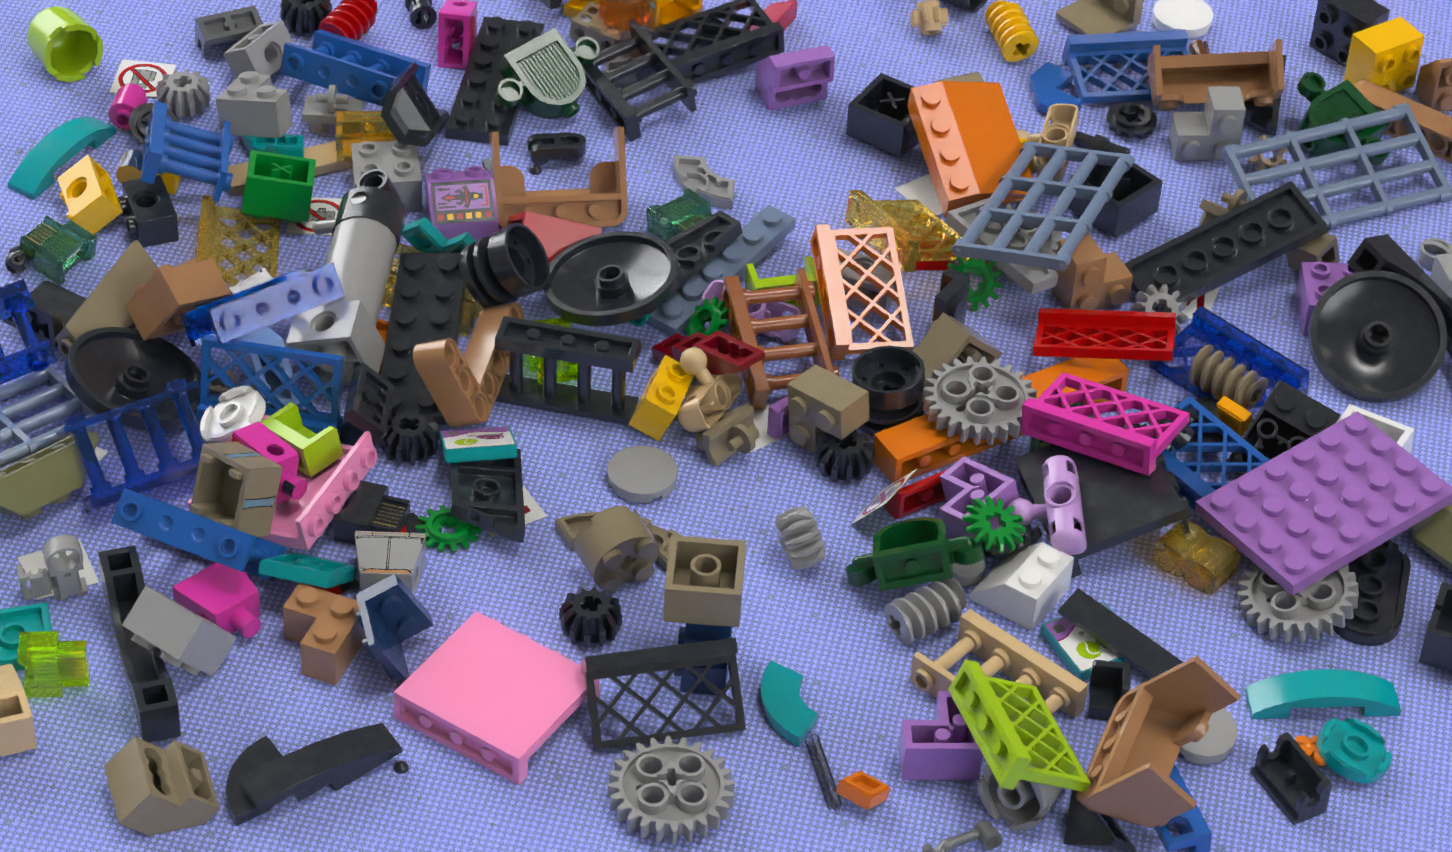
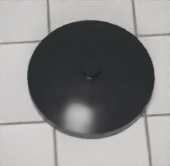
(611, 278)
(1377, 336)
(119, 368)

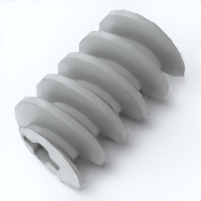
(925, 610)

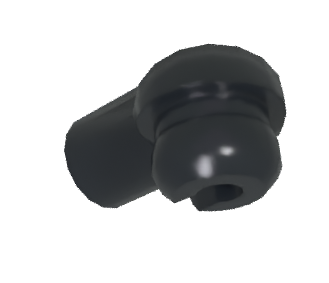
(17, 260)

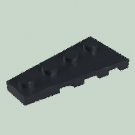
(702, 243)

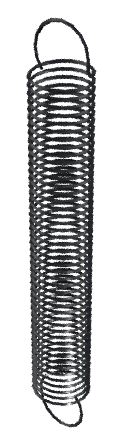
(823, 775)

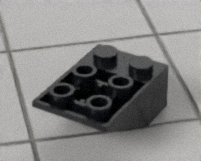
(1285, 422)

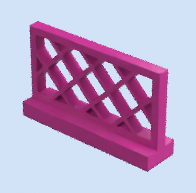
(1101, 436)

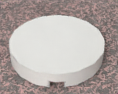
(1187, 15)
(236, 410)

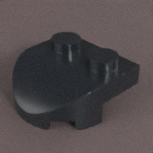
(952, 295)

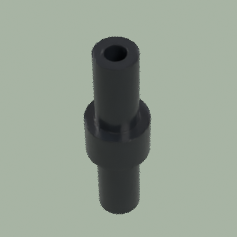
(1098, 143)

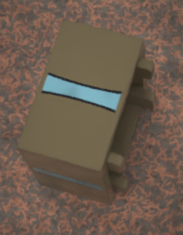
(236, 487)

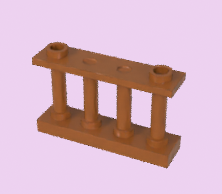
(745, 329)

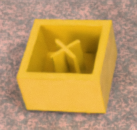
(1385, 55)

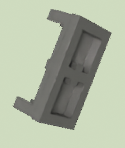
(225, 27)

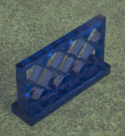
(1236, 344)

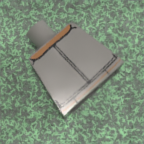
(389, 554)

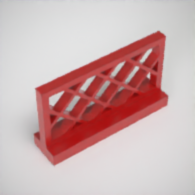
(1105, 334)

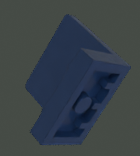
(388, 617)

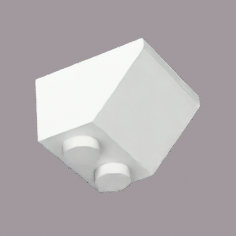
(1026, 584)

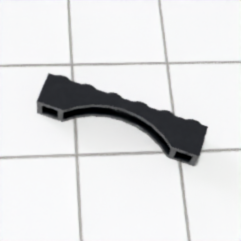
(1386, 255)
(144, 670)

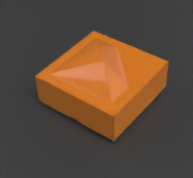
(863, 790)

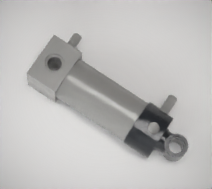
(363, 251)

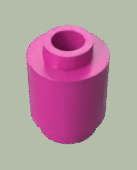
(124, 102)

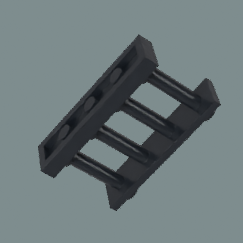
(615, 100)
(573, 346)

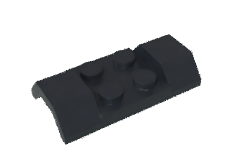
(410, 111)

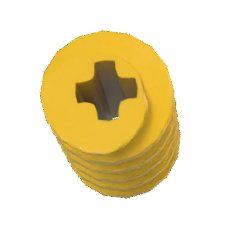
(1011, 30)

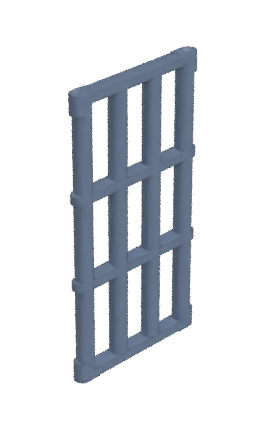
(1356, 152)
(1053, 220)
(18, 431)

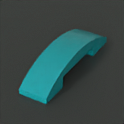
(38, 167)
(1321, 688)

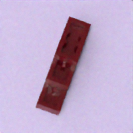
(722, 351)

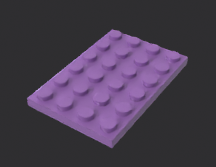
(1324, 502)

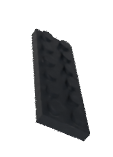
(475, 106)
(1229, 245)
(423, 310)

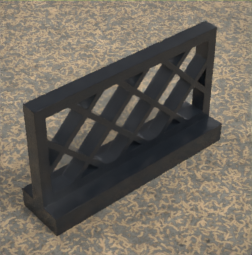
(720, 55)
(657, 660)

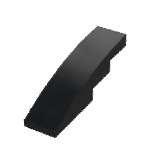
(325, 762)

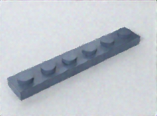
(750, 247)

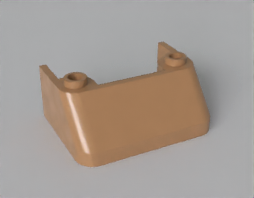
(1187, 77)
(597, 206)
(1144, 740)

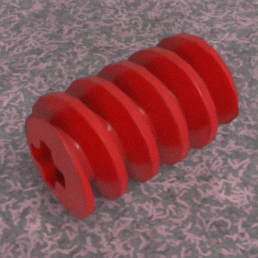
(351, 18)

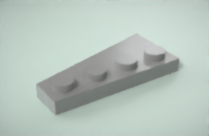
(1028, 277)

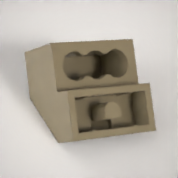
(160, 787)

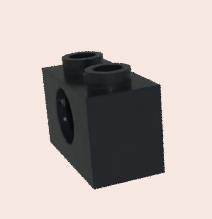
(149, 212)

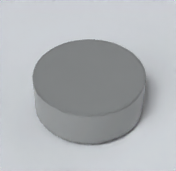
(969, 574)

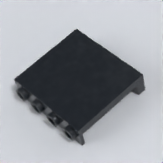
(1114, 499)

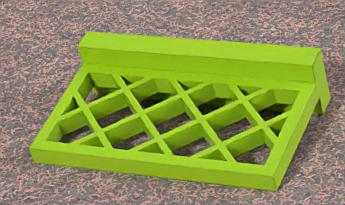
(1003, 741)

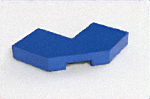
(1048, 87)

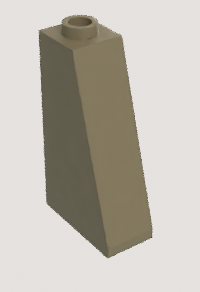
(107, 301)

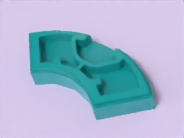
(286, 145)
(783, 703)

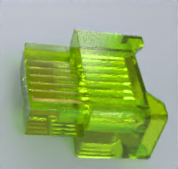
(52, 663)

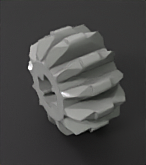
(184, 93)
(1166, 303)
(800, 538)

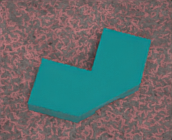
(428, 239)

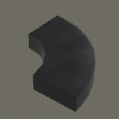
(253, 757)

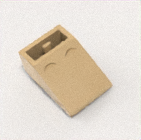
(16, 719)

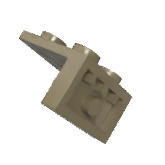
(1101, 15)

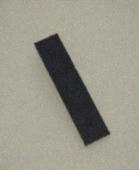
(1117, 635)

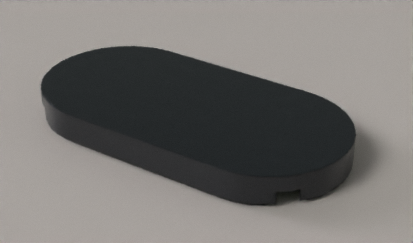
(1382, 589)

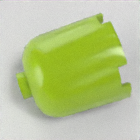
(64, 43)

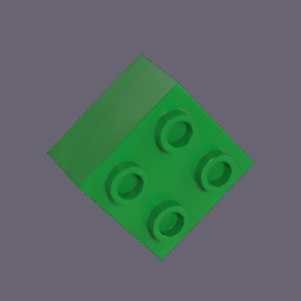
(278, 186)

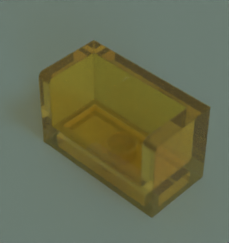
(359, 128)

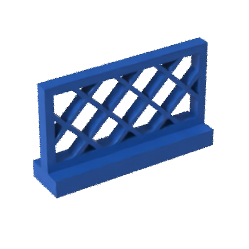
(1118, 48)
(311, 417)
(1191, 484)

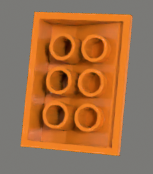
(965, 140)

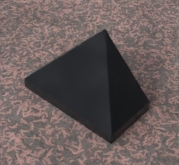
(1094, 830)

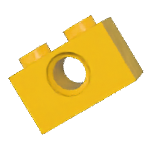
(89, 195)
(661, 398)

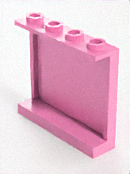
(302, 521)
(491, 695)

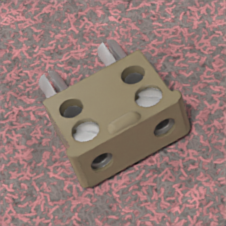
(590, 25)

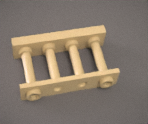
(1002, 654)

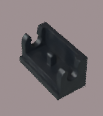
(1292, 780)

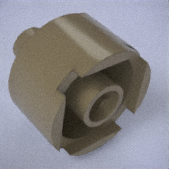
(617, 548)

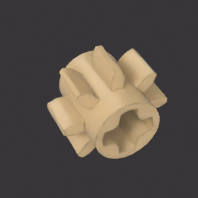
(929, 18)
(1262, 163)

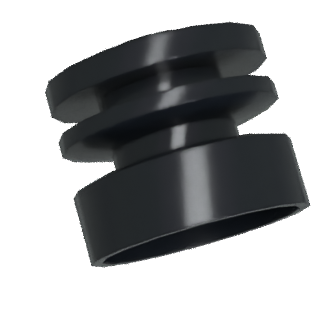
(505, 266)
(894, 385)

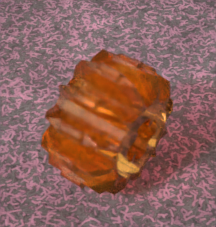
(621, 11)

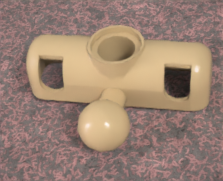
(1061, 132)
(708, 399)

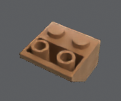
(1435, 85)

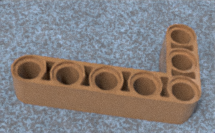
(1433, 124)
(467, 382)

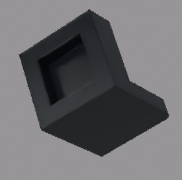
(1106, 686)

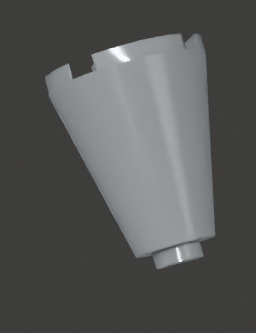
(1019, 807)

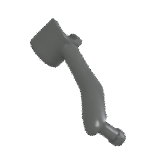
(983, 831)

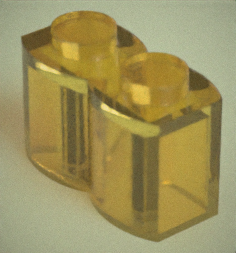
(1196, 557)

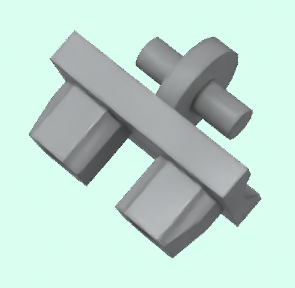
(322, 108)

